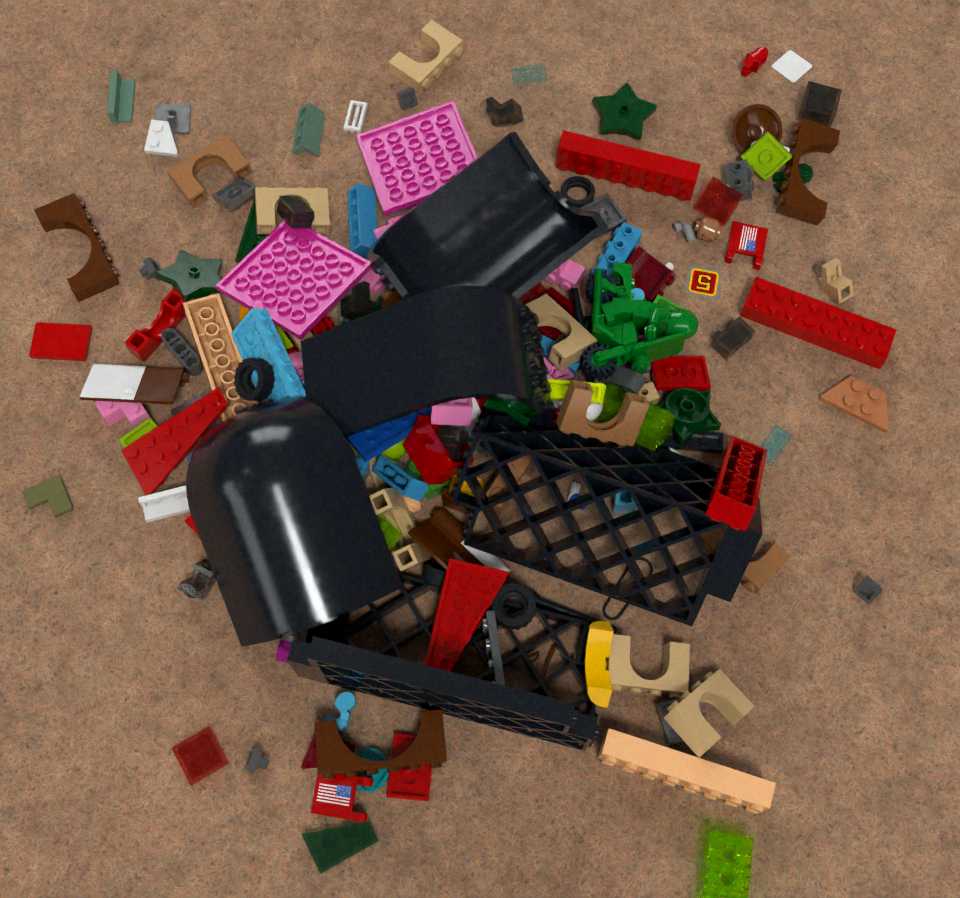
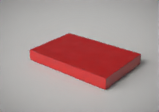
(60, 341)
(680, 372)
(406, 783)

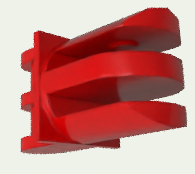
(754, 61)

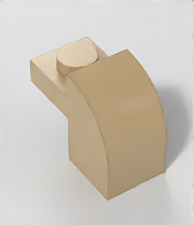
(833, 283)

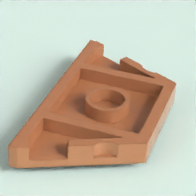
(860, 402)

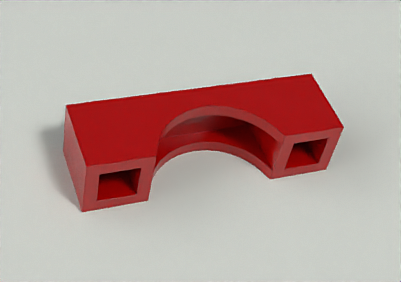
(145, 341)

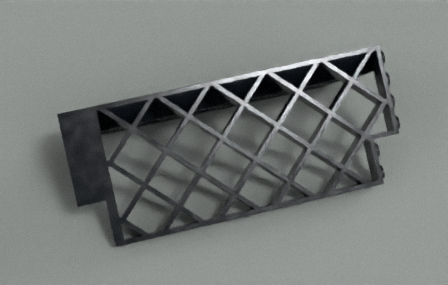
(656, 483)
(455, 694)

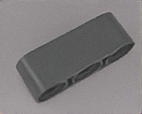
(176, 346)
(625, 379)

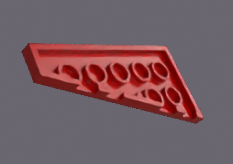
(168, 444)
(462, 605)

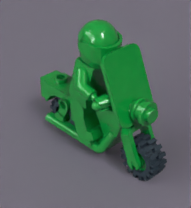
(619, 319)

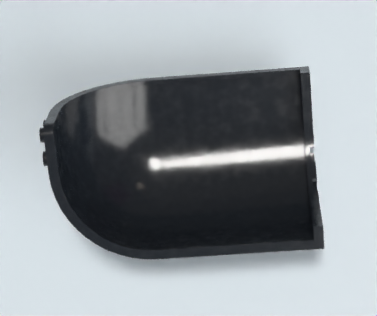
(485, 228)
(286, 520)

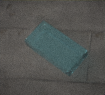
(528, 74)
(775, 443)

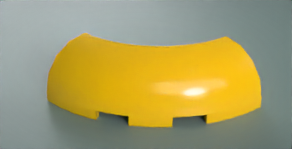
(597, 650)

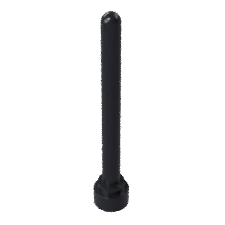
(564, 610)

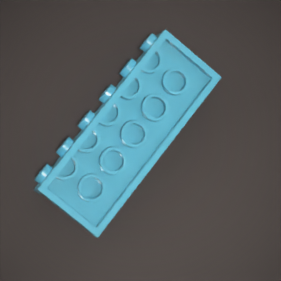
(259, 339)

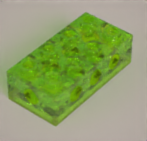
(652, 431)
(714, 865)

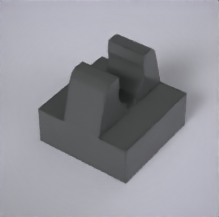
(407, 98)
(150, 269)
(868, 590)
(254, 760)

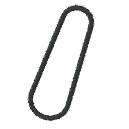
(618, 583)

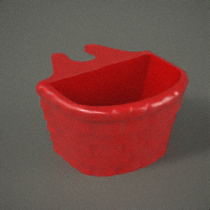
(429, 452)

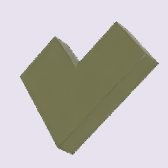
(49, 491)

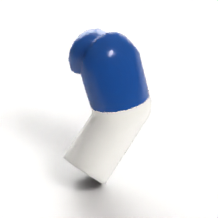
(574, 492)

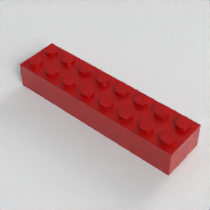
(627, 165)
(818, 323)
(737, 484)

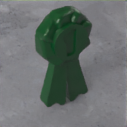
(805, 172)

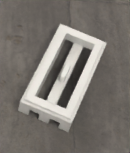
(353, 128)

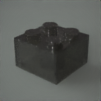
(819, 103)

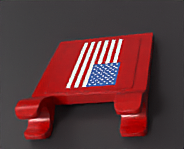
(747, 240)
(338, 796)

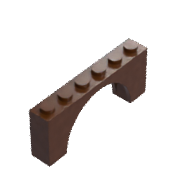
(796, 199)
(97, 272)
(337, 759)

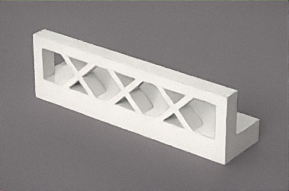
(164, 504)

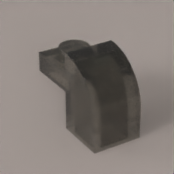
(504, 114)
(358, 302)
(200, 582)

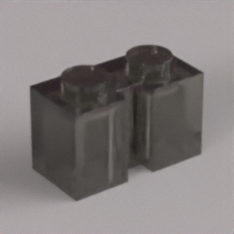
(295, 212)
(732, 338)

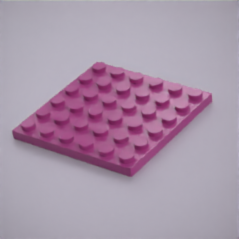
(416, 155)
(294, 277)

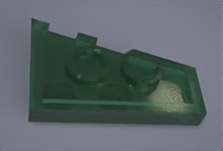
(338, 844)

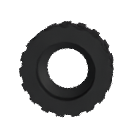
(243, 379)
(526, 615)

